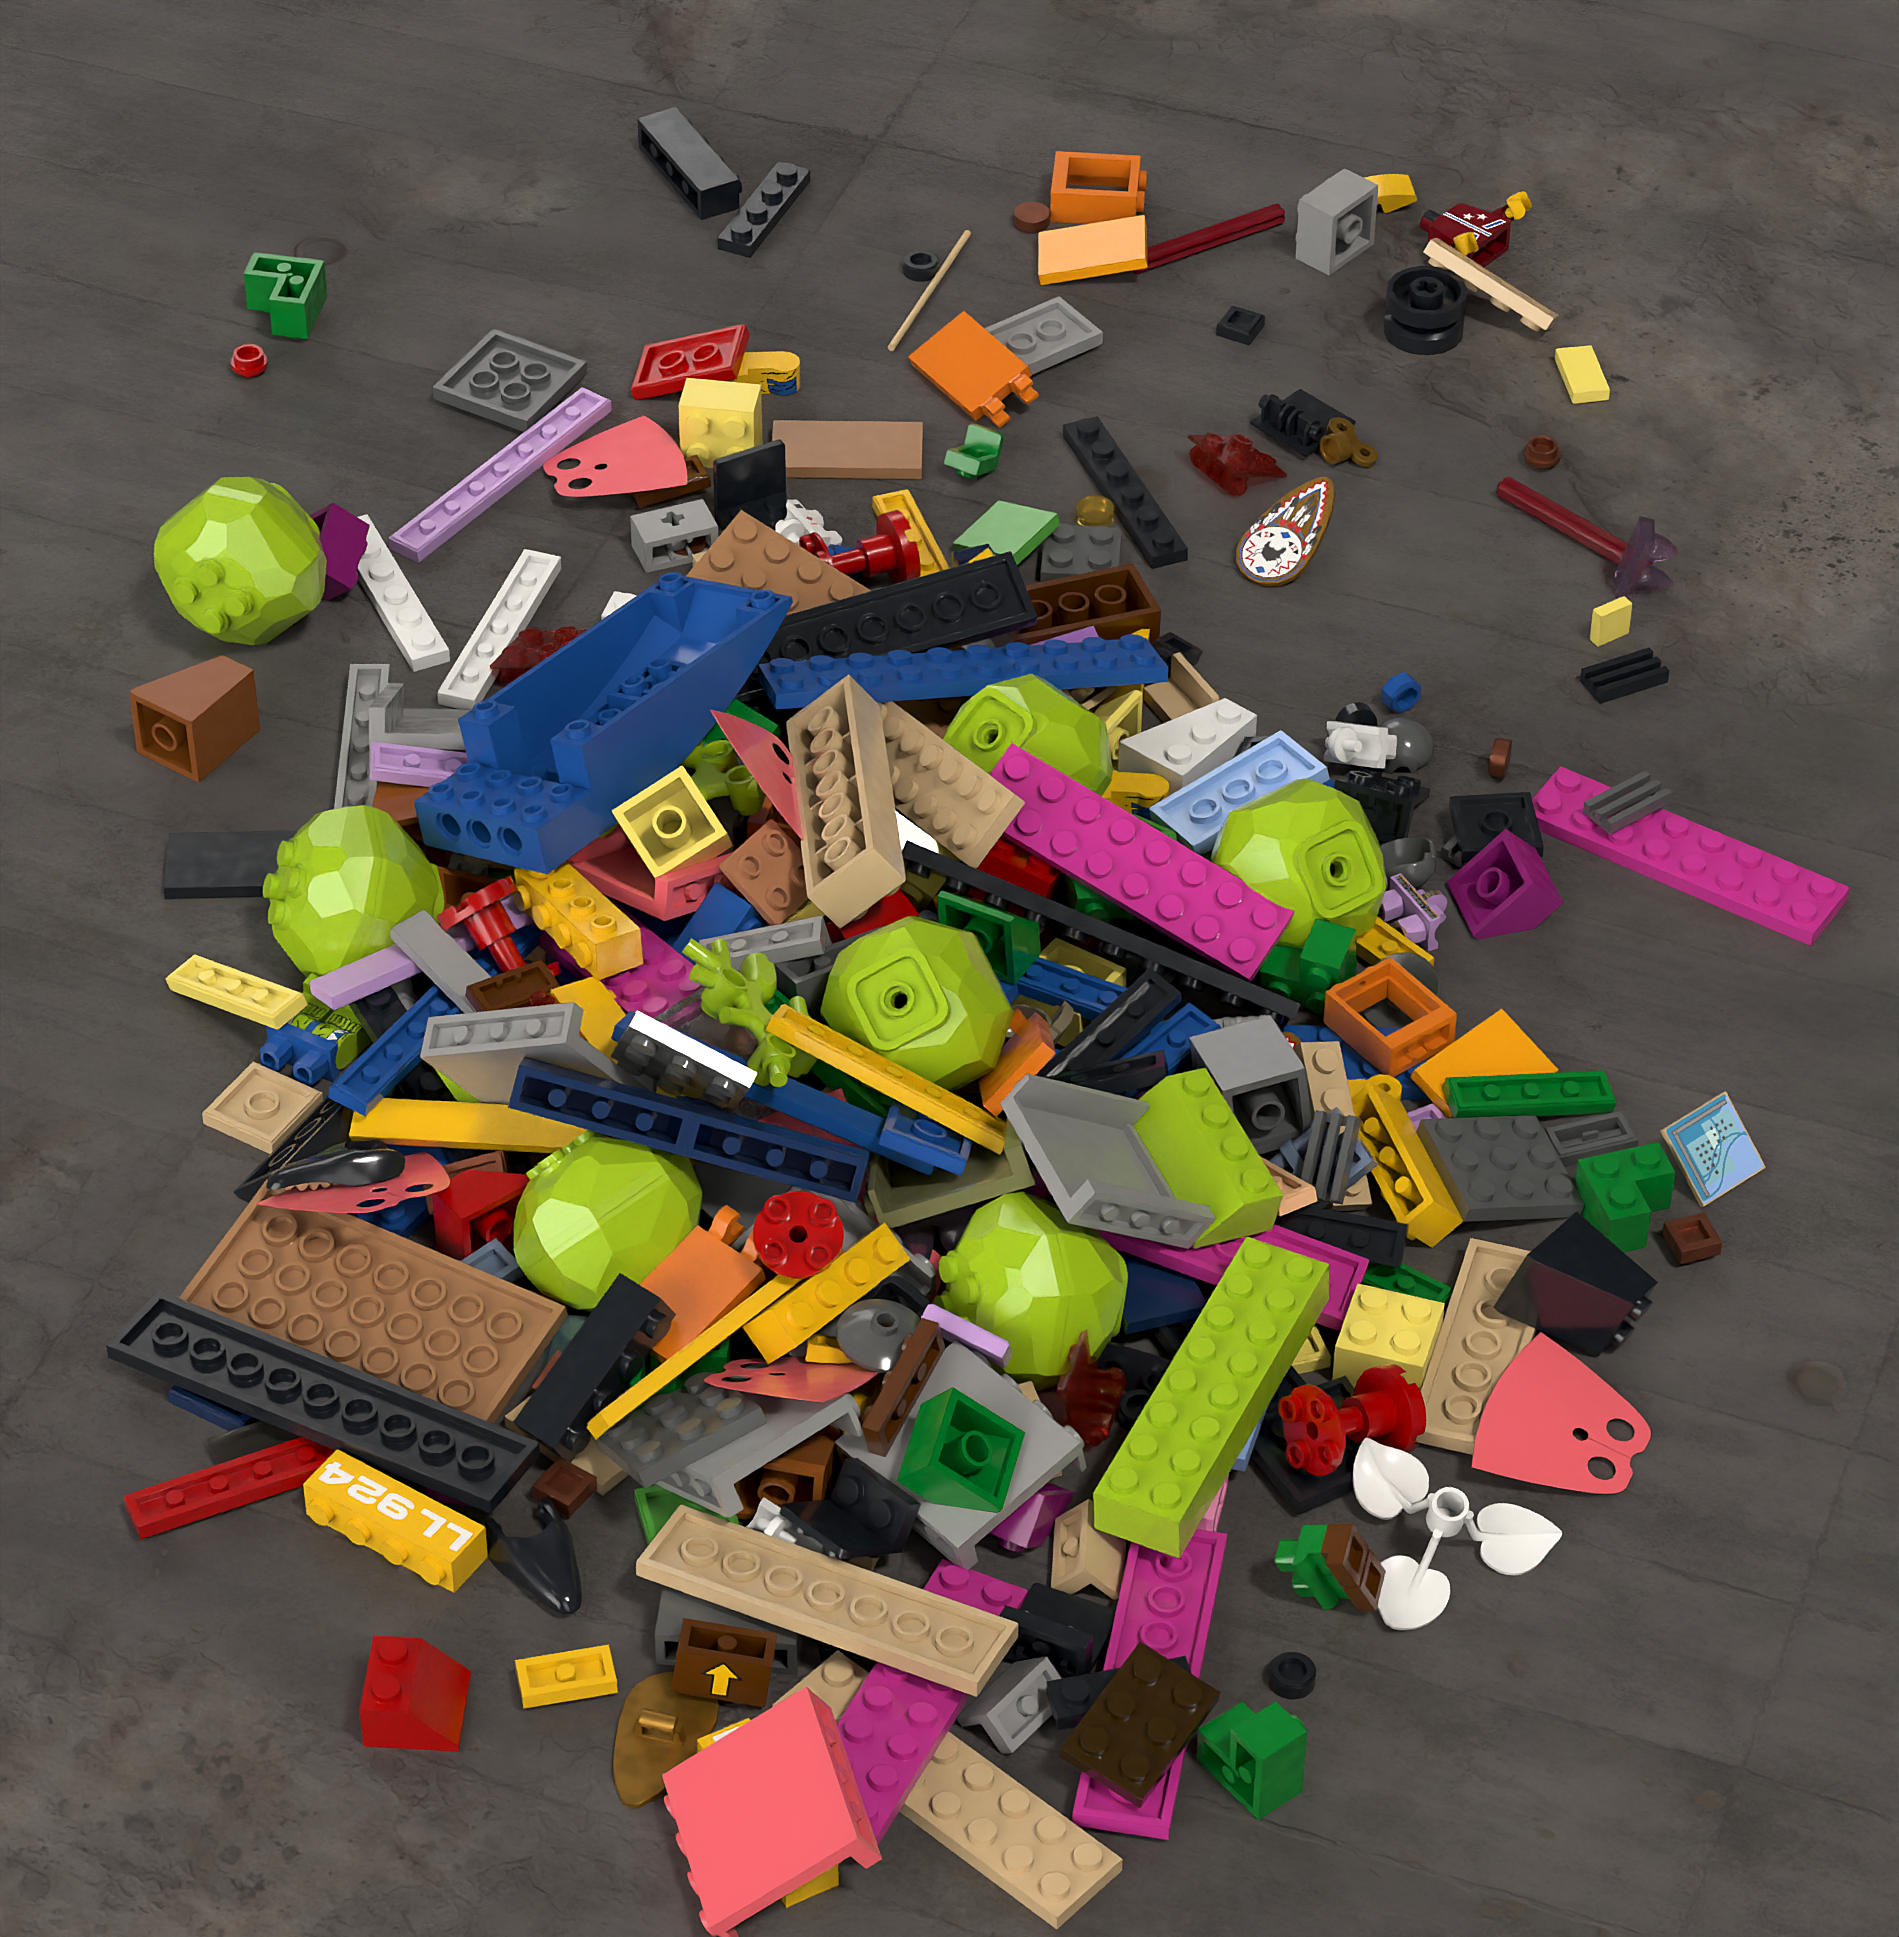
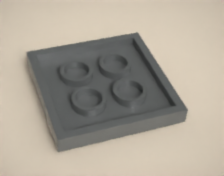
(509, 380)
(681, 1063)
(1500, 1168)
(679, 1429)

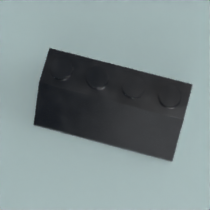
(322, 1128)

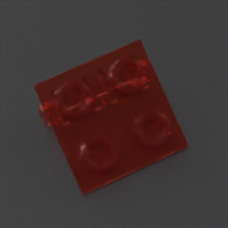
(1231, 461)
(530, 649)
(1090, 1393)

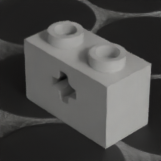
(668, 530)

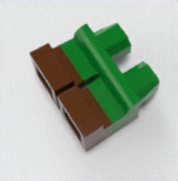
(1332, 1565)

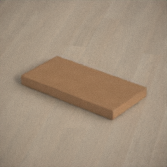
(851, 449)

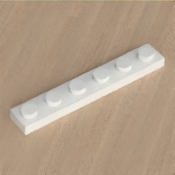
(399, 605)
(499, 627)

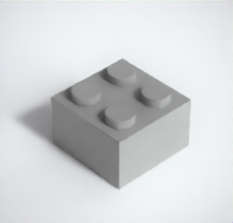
(1336, 221)

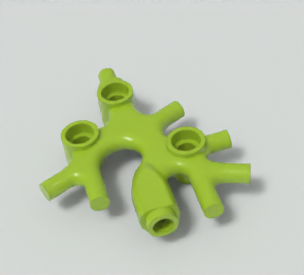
(721, 775)
(749, 993)

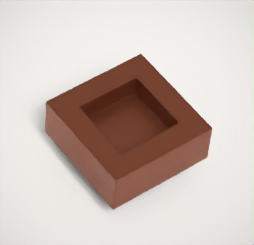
(1692, 1238)
(565, 1486)

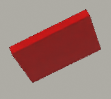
(698, 356)

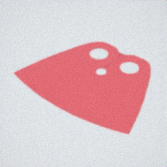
(637, 457)
(757, 753)
(340, 1198)
(801, 1380)
(1533, 1418)

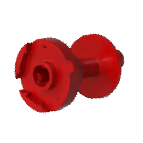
(879, 554)
(490, 924)
(797, 1235)
(1380, 1409)

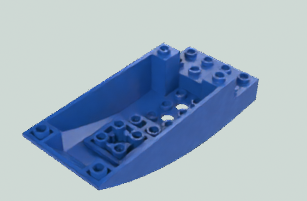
(598, 722)

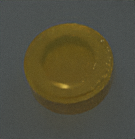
(1095, 511)

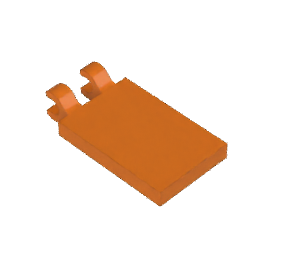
(974, 369)
(1023, 1054)
(704, 1280)

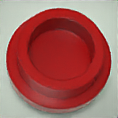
(249, 360)

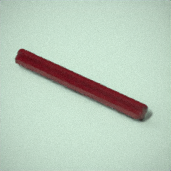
(1213, 236)
(1562, 519)

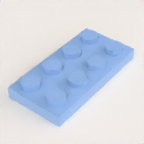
(1203, 805)

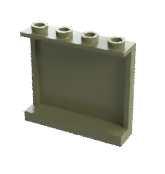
(906, 1195)

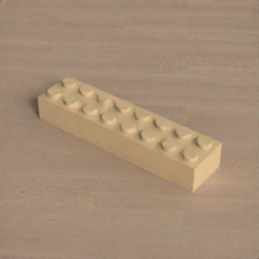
(845, 802)

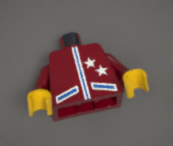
(1475, 231)

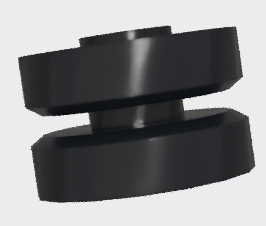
(1425, 310)

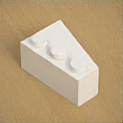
(1189, 744)

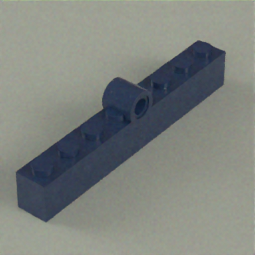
(689, 1129)

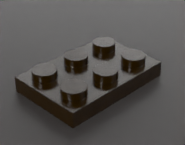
(1139, 1724)

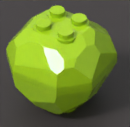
(241, 560)
(1038, 721)
(1307, 854)
(346, 886)
(920, 1000)
(602, 1213)
(1034, 1284)

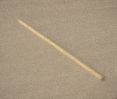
(911, 317)

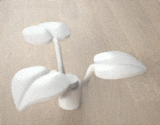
(1411, 1593)

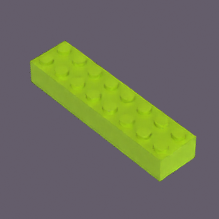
(1211, 1397)

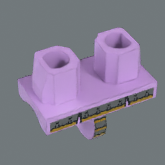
(1417, 911)

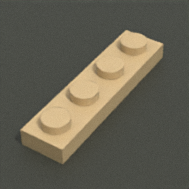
(1503, 294)
(1328, 1090)

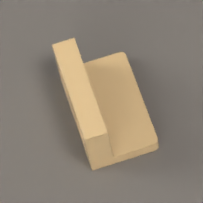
(1181, 694)
(1086, 1554)

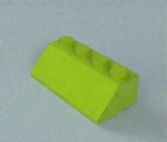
(1208, 1156)

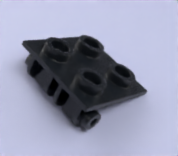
(1296, 420)

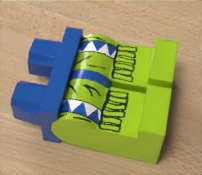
(315, 1040)

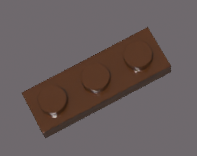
(902, 1387)

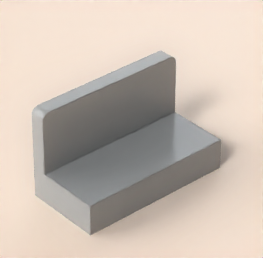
(1013, 1704)

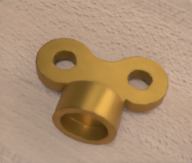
(1344, 444)

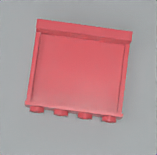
(620, 873)
(767, 1811)

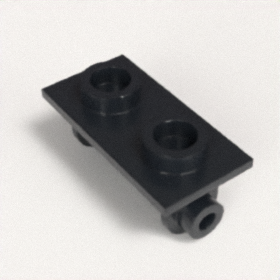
(1140, 1368)

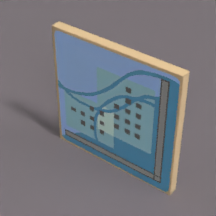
(1713, 1149)

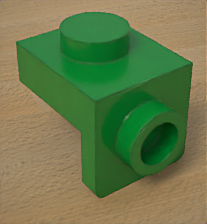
(978, 454)

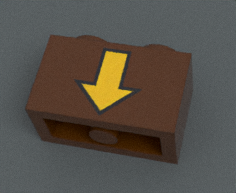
(724, 1662)

